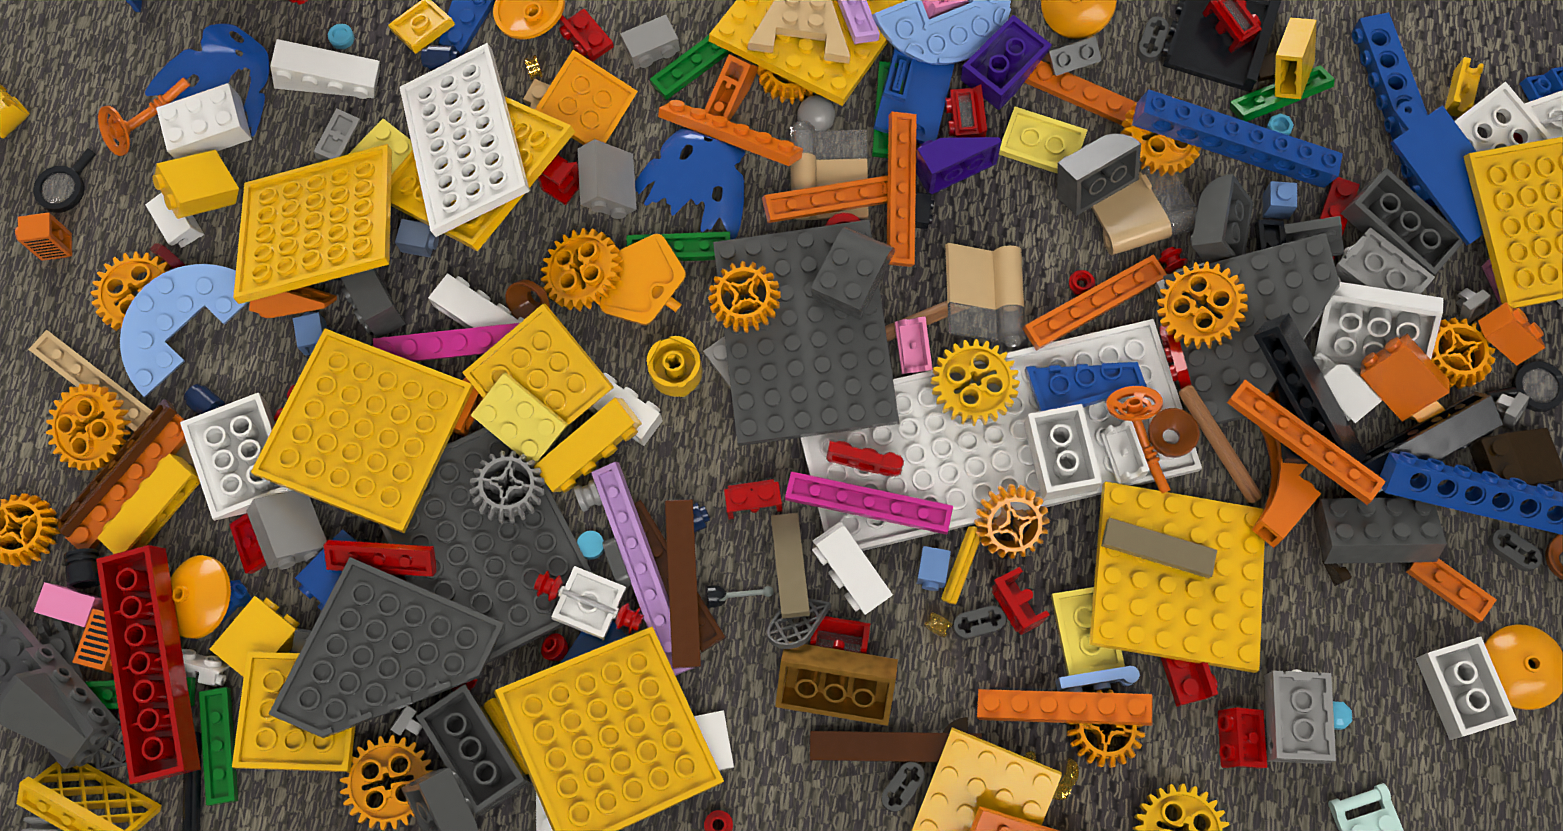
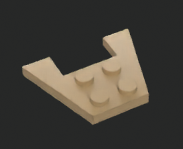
(804, 20)

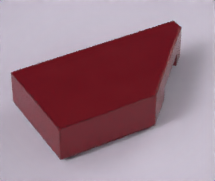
(166, 256)

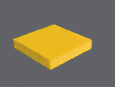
(421, 25)

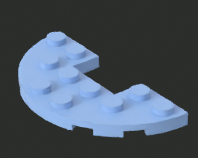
(946, 37)
(163, 310)

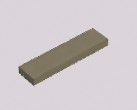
(1159, 548)
(790, 565)

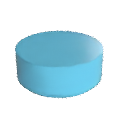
(341, 36)
(591, 544)

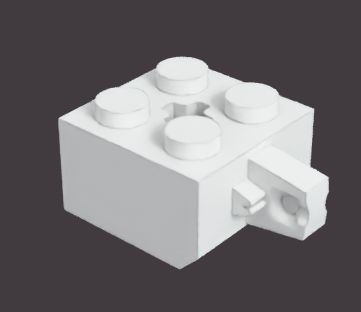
(1348, 387)

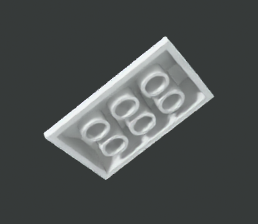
(1368, 317)
(225, 450)

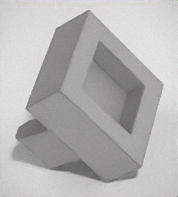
(1472, 304)
(1511, 408)
(406, 721)

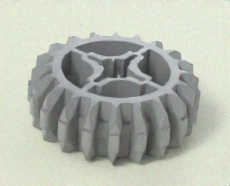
(496, 484)

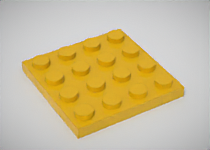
(546, 363)
(275, 744)
(986, 776)

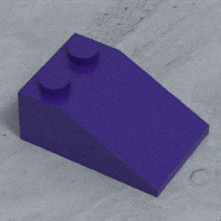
(1005, 61)
(954, 159)

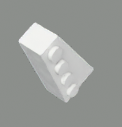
(323, 71)

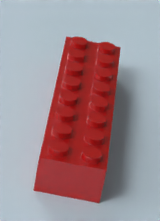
(147, 664)

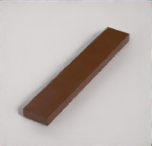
(116, 467)
(682, 584)
(709, 631)
(878, 746)

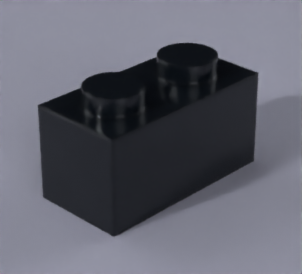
(922, 210)

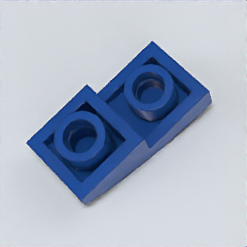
(1543, 85)

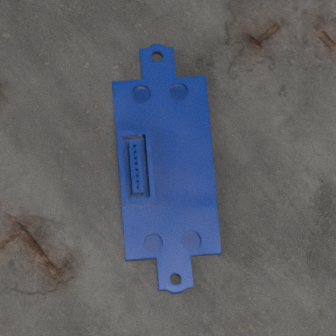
(922, 94)
(1434, 154)

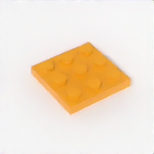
(587, 99)

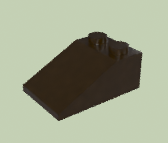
(1519, 455)

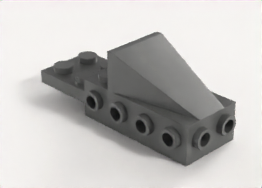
(47, 697)

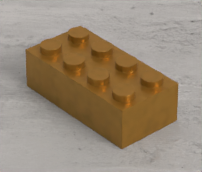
(837, 683)

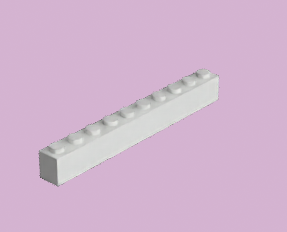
(475, 310)

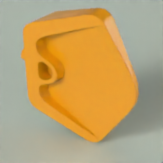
(647, 281)

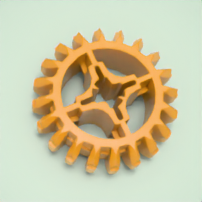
(777, 88)
(728, 284)
(1460, 338)
(35, 532)
(1020, 542)
(1103, 741)

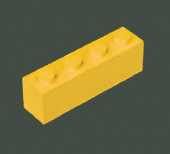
(588, 445)
(151, 505)

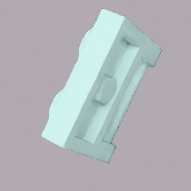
(1380, 820)

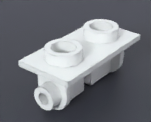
(209, 668)

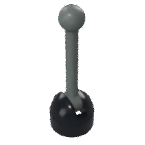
(717, 595)

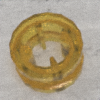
(533, 67)
(938, 625)

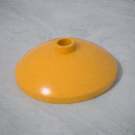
(527, 17)
(1077, 17)
(200, 595)
(1510, 653)

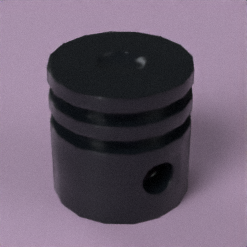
(81, 568)

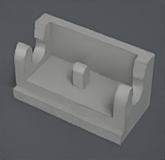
(336, 136)

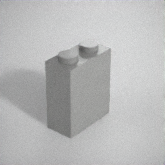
(606, 179)
(286, 529)

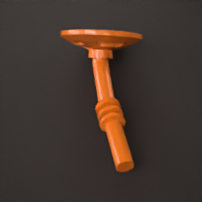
(121, 129)
(1136, 414)

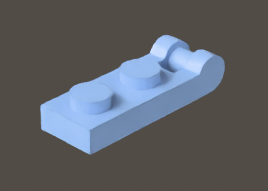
(1099, 679)

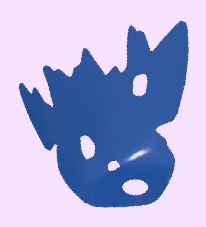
(216, 66)
(696, 176)

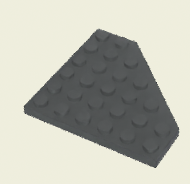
(1278, 281)
(380, 651)

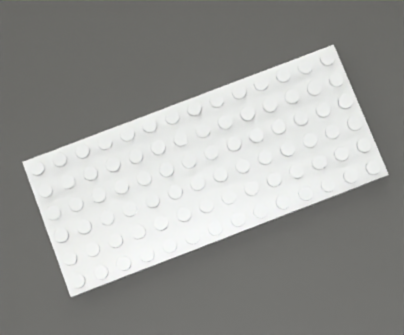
(965, 461)

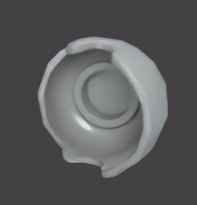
(817, 111)

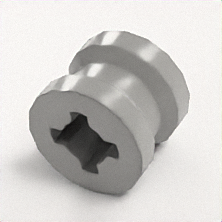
(587, 495)

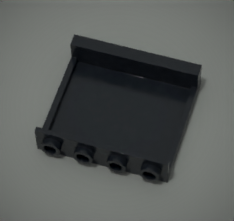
(1205, 53)

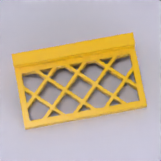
(75, 816)

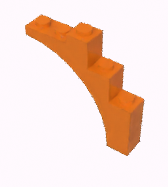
(1288, 495)

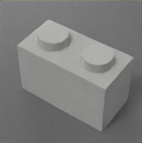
(650, 42)

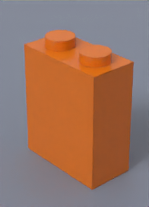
(1404, 377)

